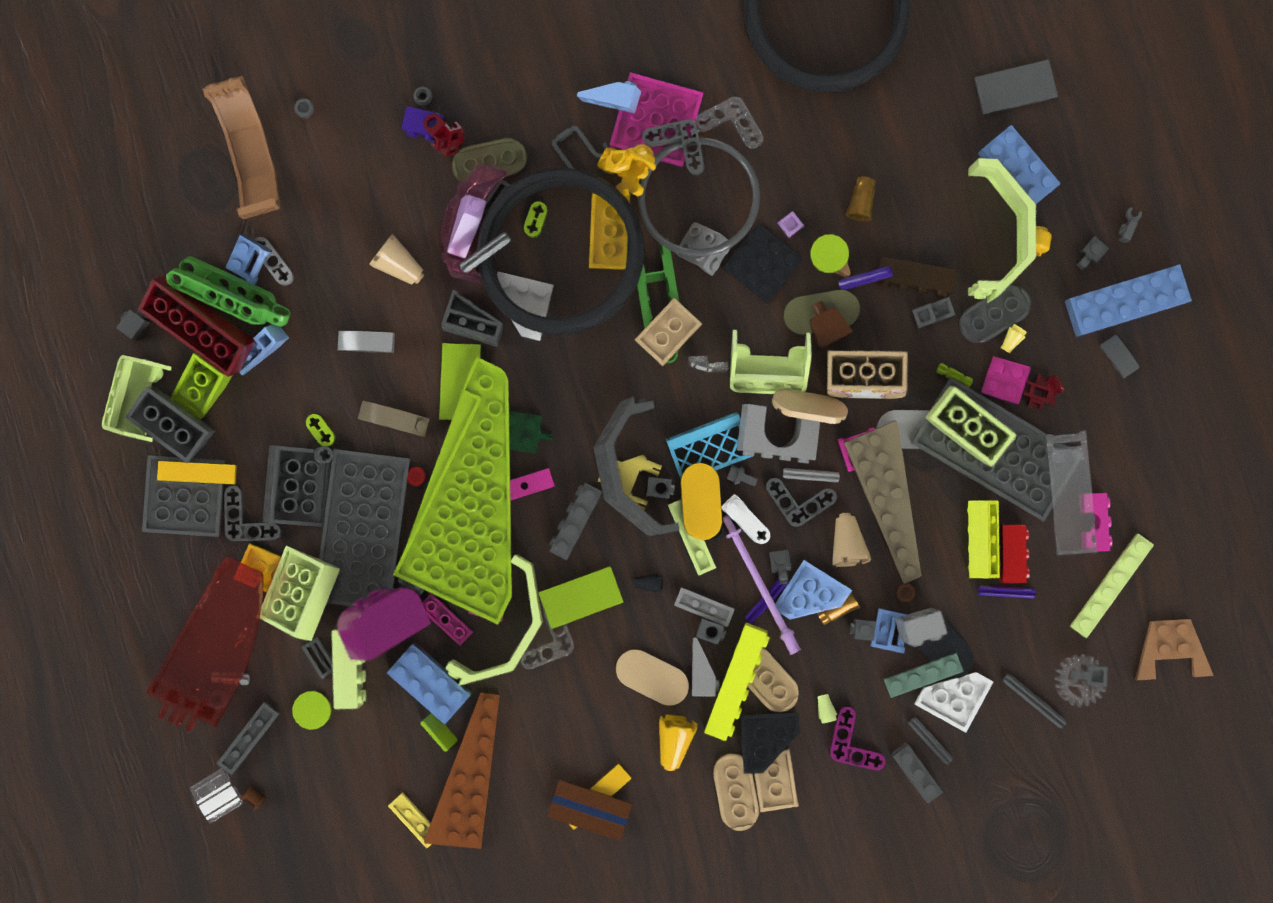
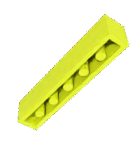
(735, 682)

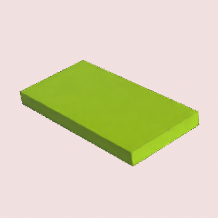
(456, 365)
(580, 597)

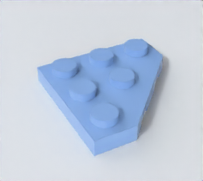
(811, 593)

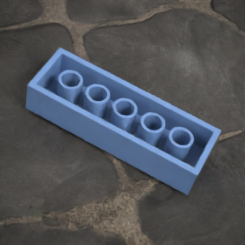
(1128, 300)

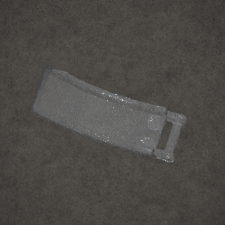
(1072, 495)

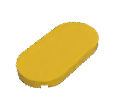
(701, 501)

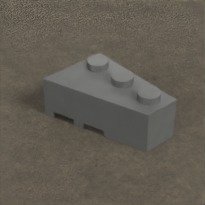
(470, 321)

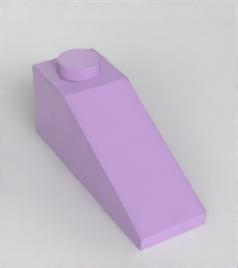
(466, 225)

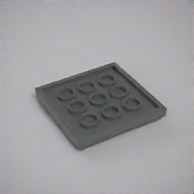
(179, 505)

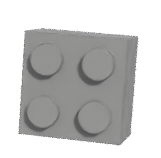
(921, 626)

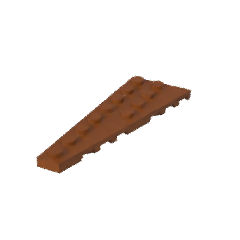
(464, 799)

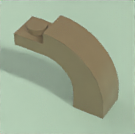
(393, 418)

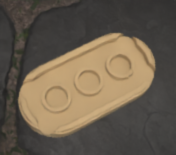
(809, 406)
(652, 677)
(773, 684)
(735, 792)

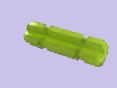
(950, 372)

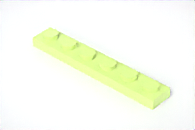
(1111, 585)

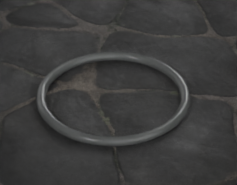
(724, 246)

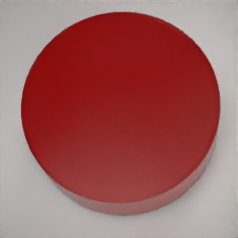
(416, 476)

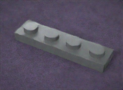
(248, 738)

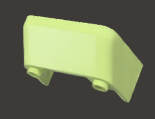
(769, 373)
(128, 383)

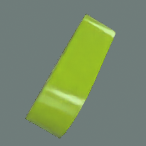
(531, 218)
(317, 433)

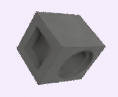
(652, 481)
(704, 625)

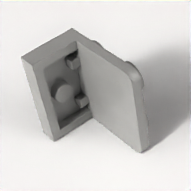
(701, 238)

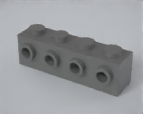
(574, 524)

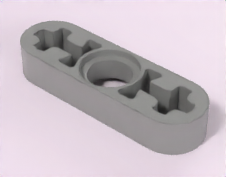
(285, 269)

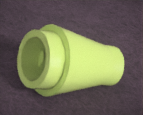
(826, 709)

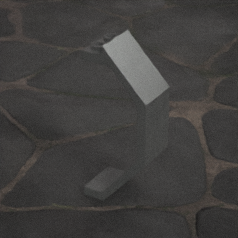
(609, 471)

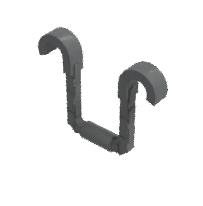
(566, 133)

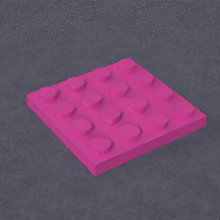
(658, 105)

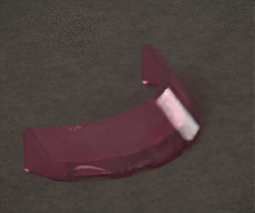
(476, 185)

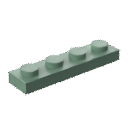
(923, 675)

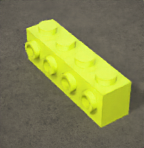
(983, 539)

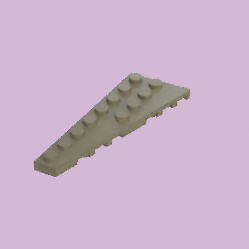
(882, 475)

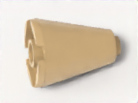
(397, 262)
(848, 542)

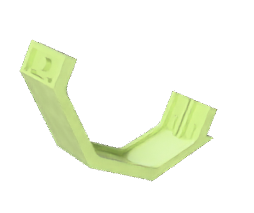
(1026, 224)
(467, 675)

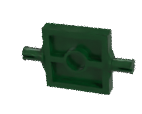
(526, 432)

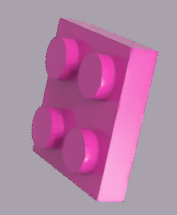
(1005, 380)

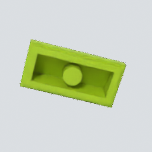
(439, 732)

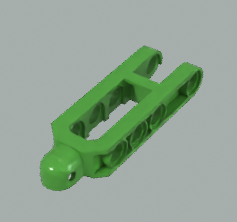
(669, 277)
(208, 278)

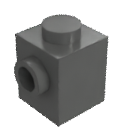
(133, 324)
(863, 629)

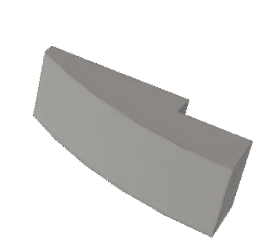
(366, 341)

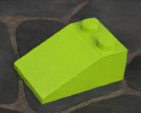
(199, 386)

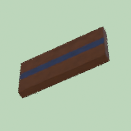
(589, 810)

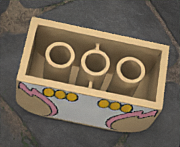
(867, 374)

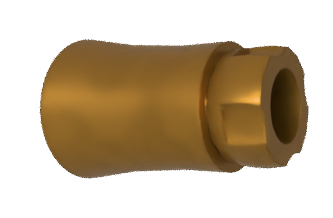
(862, 200)
(849, 605)

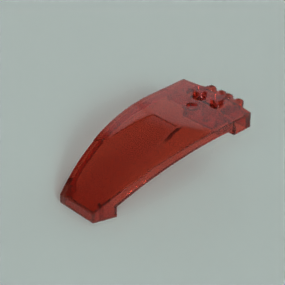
(212, 648)

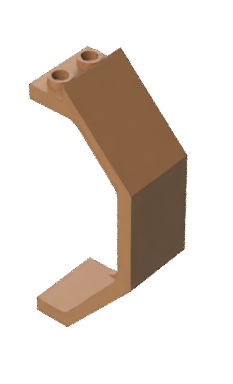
(246, 146)

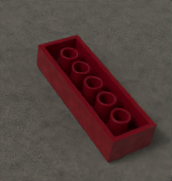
(197, 326)

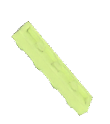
(696, 548)

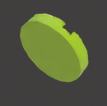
(829, 253)
(311, 710)

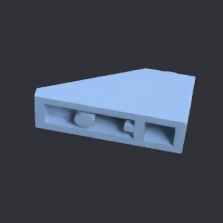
(615, 95)
(266, 343)

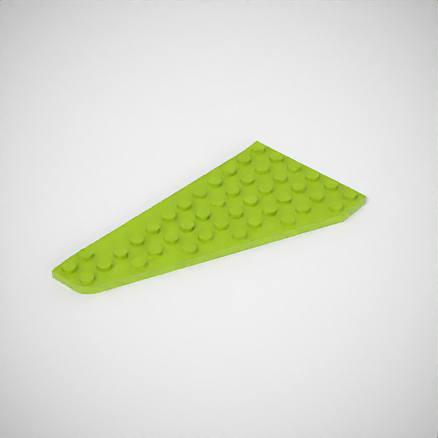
(464, 520)

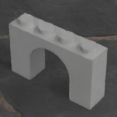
(753, 438)

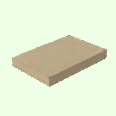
(668, 332)
(777, 785)

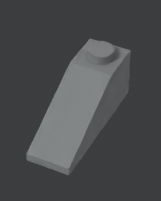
(703, 677)

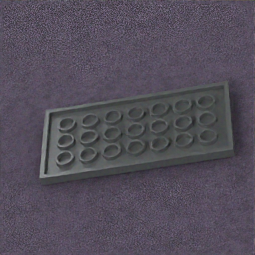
(1018, 474)
(363, 522)

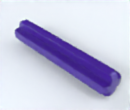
(865, 278)
(1003, 591)
(761, 605)

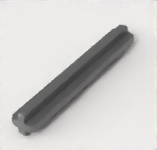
(1034, 700)

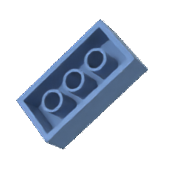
(1021, 163)
(429, 683)

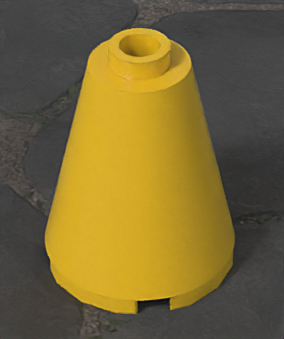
(674, 740)

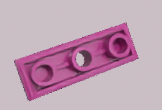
(536, 482)
(454, 628)

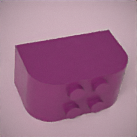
(381, 622)

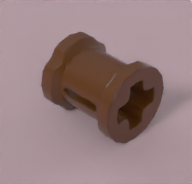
(253, 798)

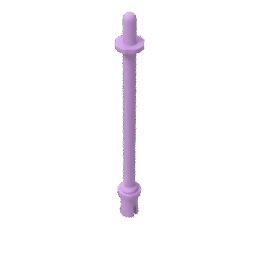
(786, 634)

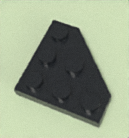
(766, 738)

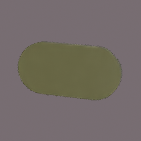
(502, 153)
(800, 309)

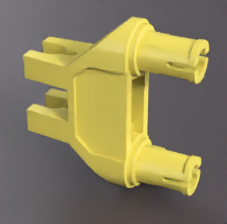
(629, 471)

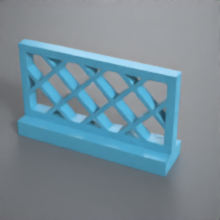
(702, 432)

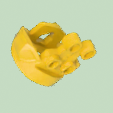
(629, 165)

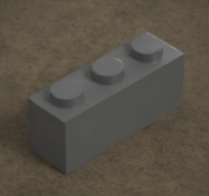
(916, 772)

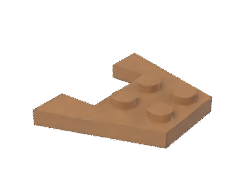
(1172, 641)

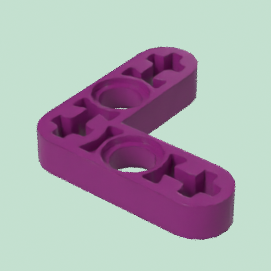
(849, 750)

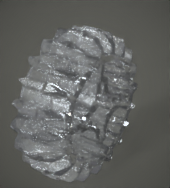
(1065, 683)

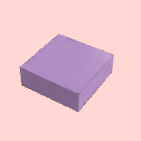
(790, 224)

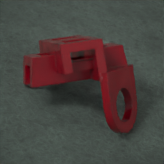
(446, 137)
(1051, 385)

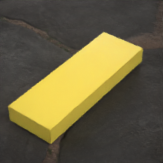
(411, 817)

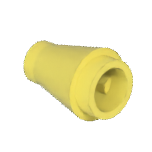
(1013, 338)

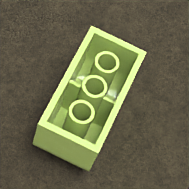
(970, 426)

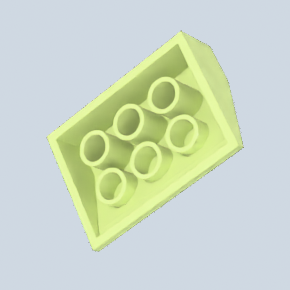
(298, 593)

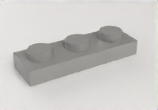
(704, 607)

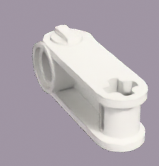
(748, 522)

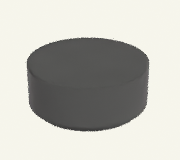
(304, 108)

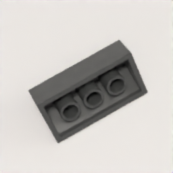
(169, 423)

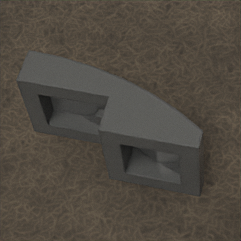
(934, 312)
(1120, 356)

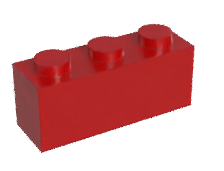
(1013, 553)

